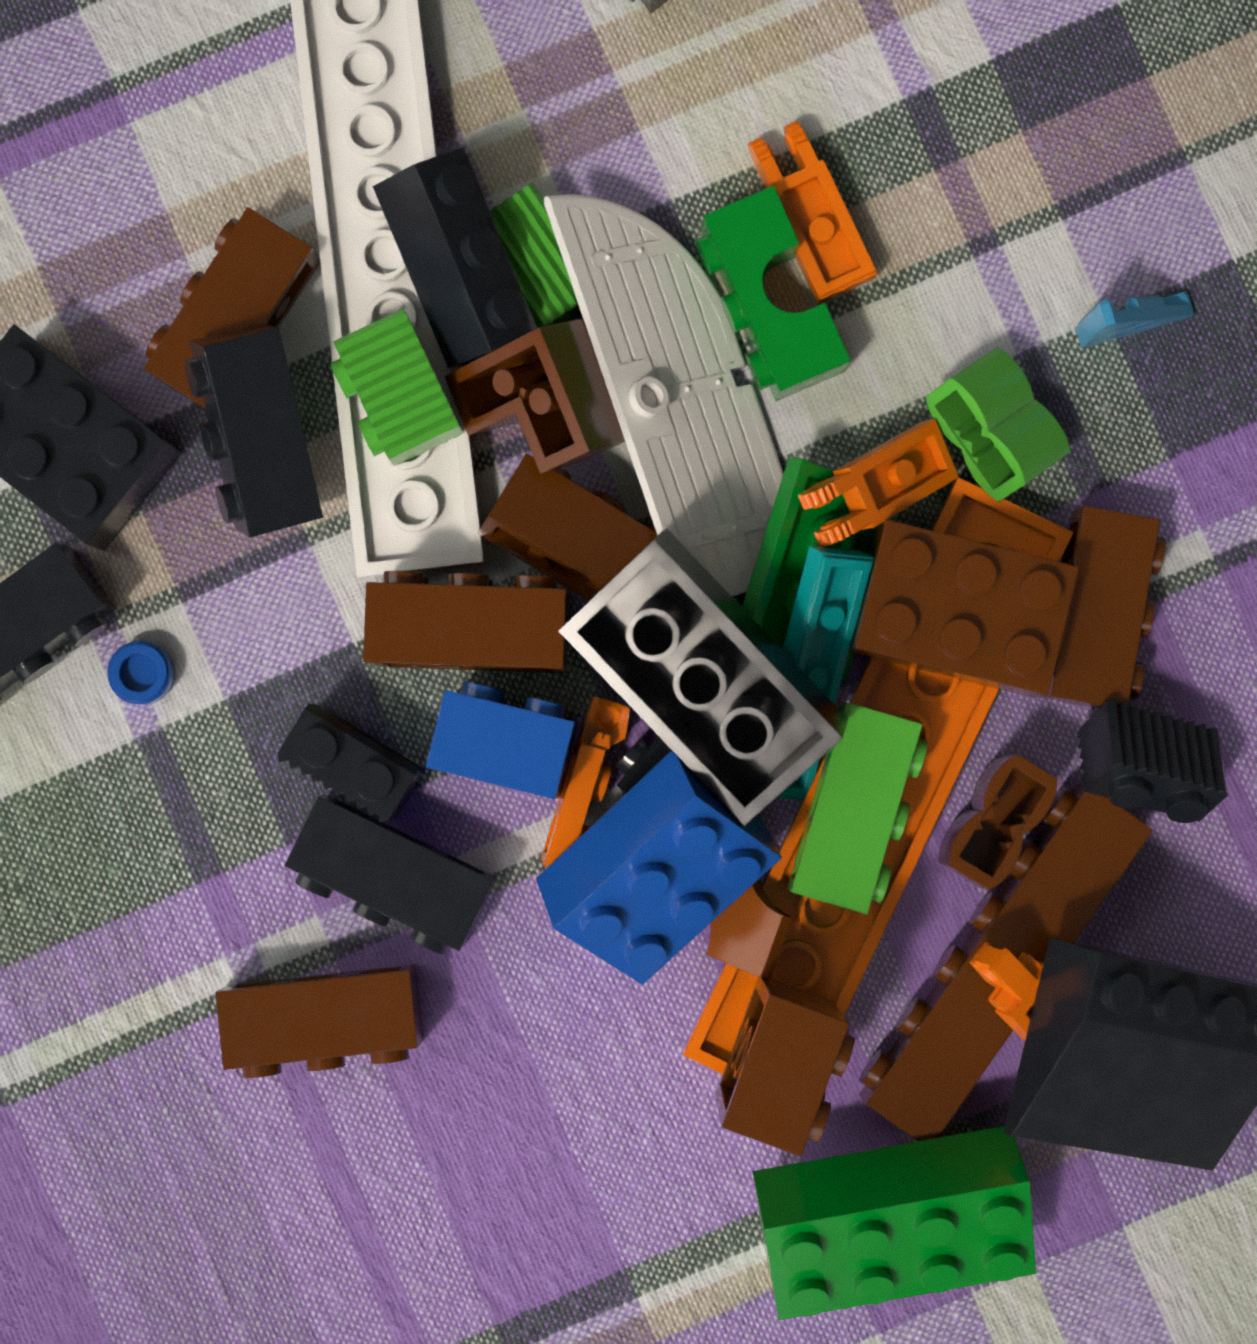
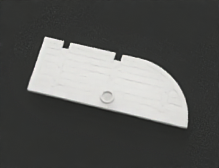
(670, 378)

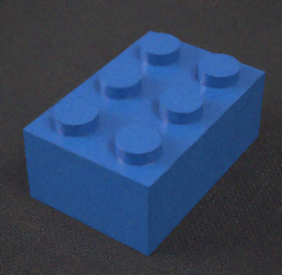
(654, 871)

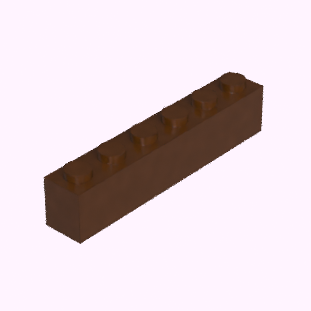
(956, 1028)

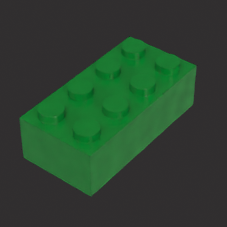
(896, 1222)

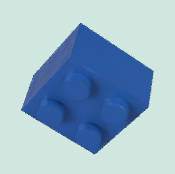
(502, 743)

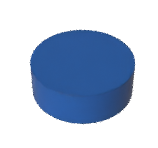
(141, 673)

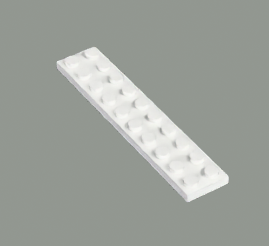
(364, 123)

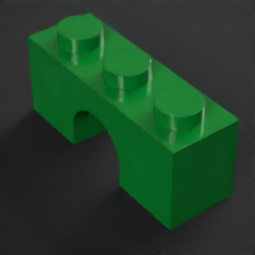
(788, 347)

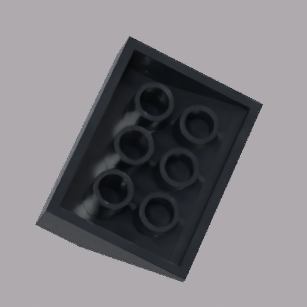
(1136, 1058)

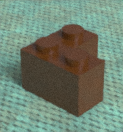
(549, 387)

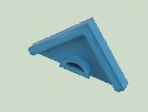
(1139, 315)

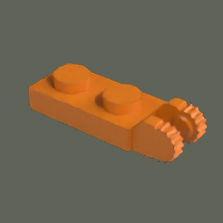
(828, 240)
(883, 481)

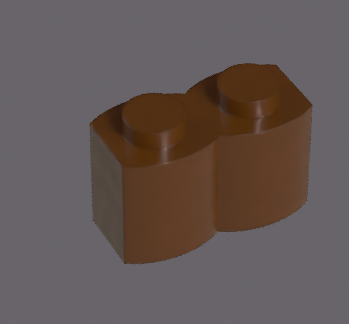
(1004, 806)

